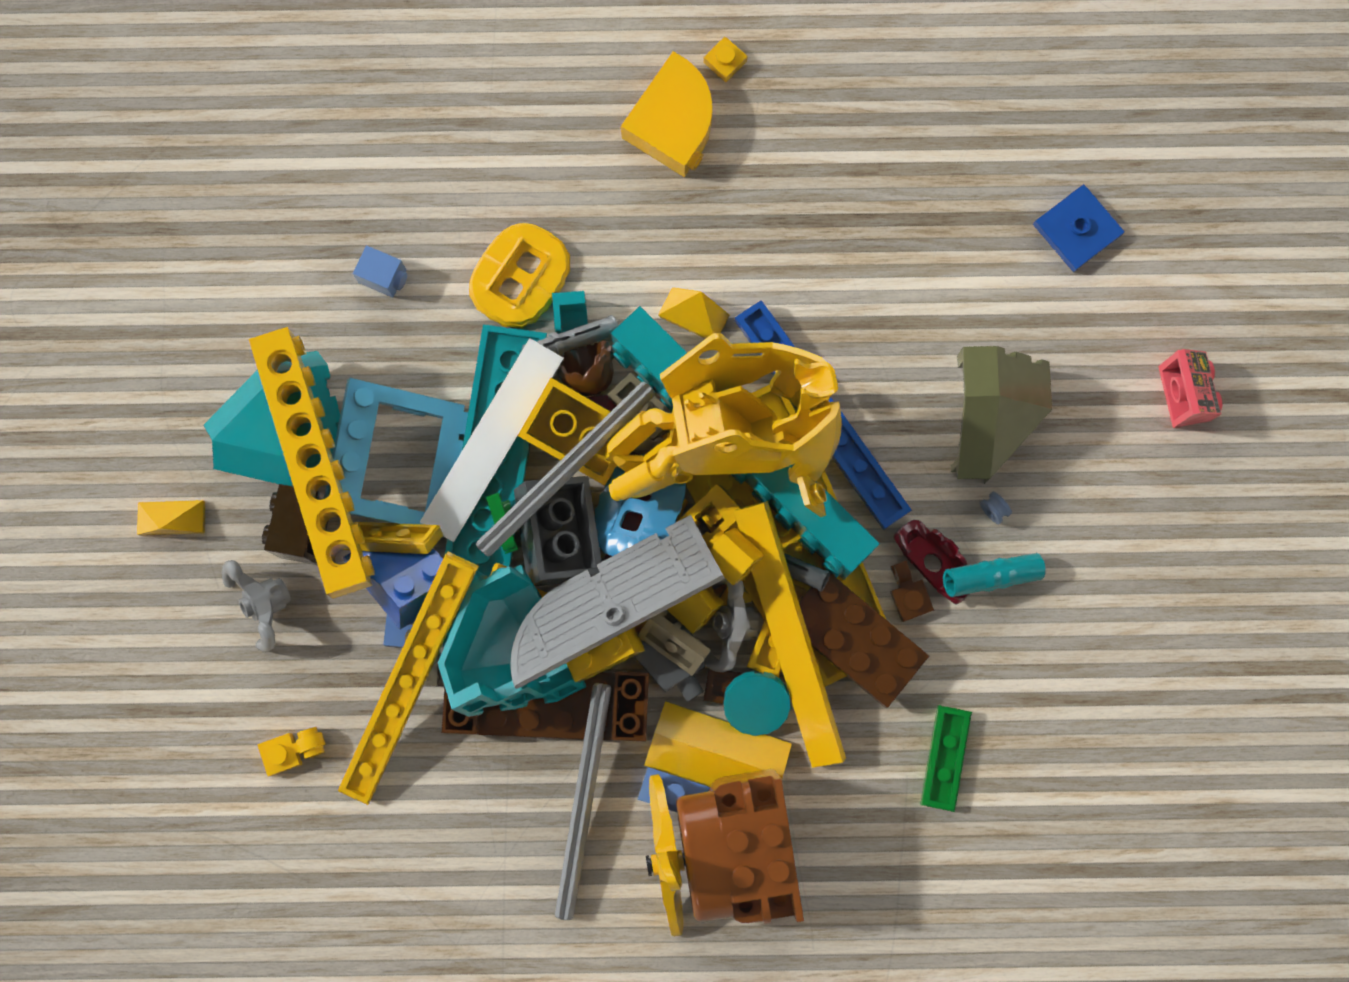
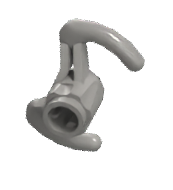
(258, 600)
(733, 625)

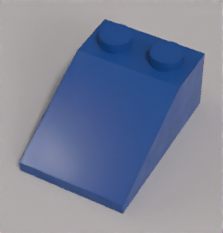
(401, 582)

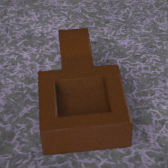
(911, 597)

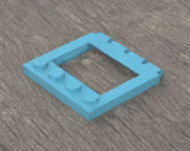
(356, 434)

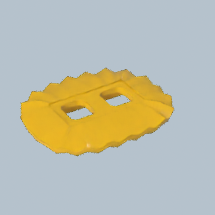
(501, 263)

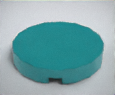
(756, 703)

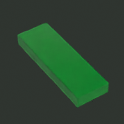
(945, 758)

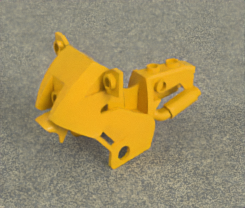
(728, 429)

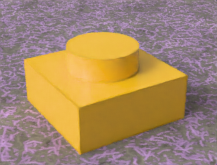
(725, 59)

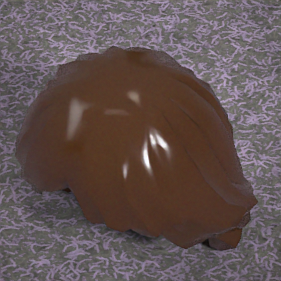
(588, 368)

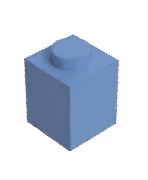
(380, 271)

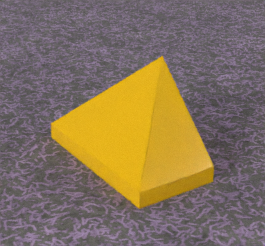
(693, 312)
(171, 517)

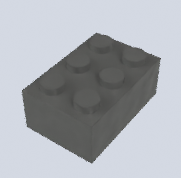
(561, 534)

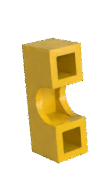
(736, 559)

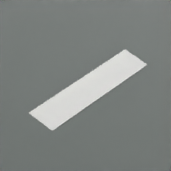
(492, 439)

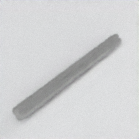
(565, 469)
(583, 801)

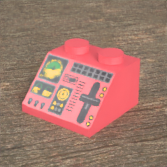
(1190, 388)

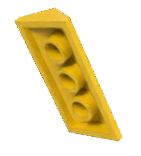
(710, 748)

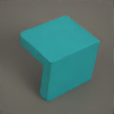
(569, 310)

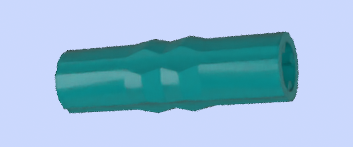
(994, 574)

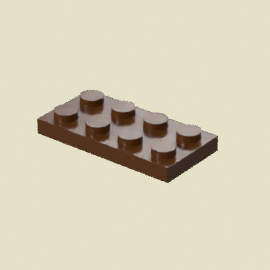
(860, 641)

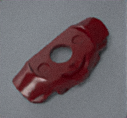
(918, 541)

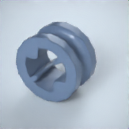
(995, 507)

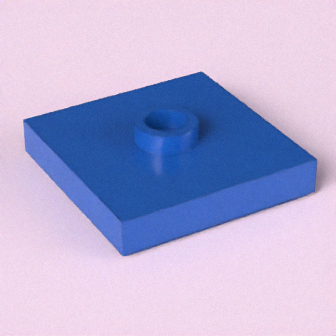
(1078, 228)

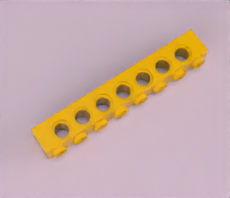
(269, 352)

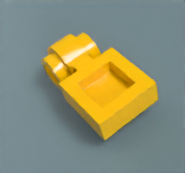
(283, 752)

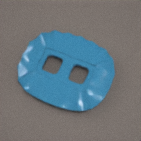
(657, 514)

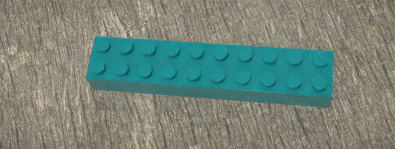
(834, 537)

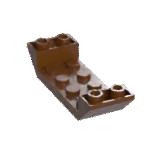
(566, 717)

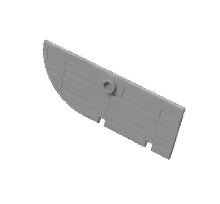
(623, 595)

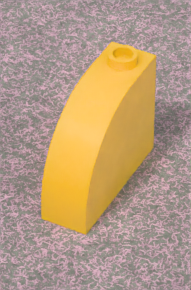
(672, 116)

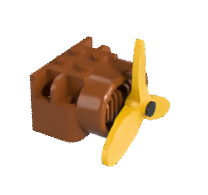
(732, 851)

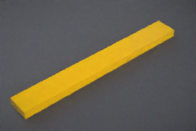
(791, 638)
(408, 677)

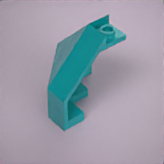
(246, 434)
(480, 646)

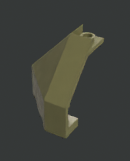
(1001, 407)

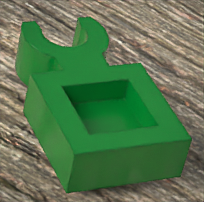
(498, 510)

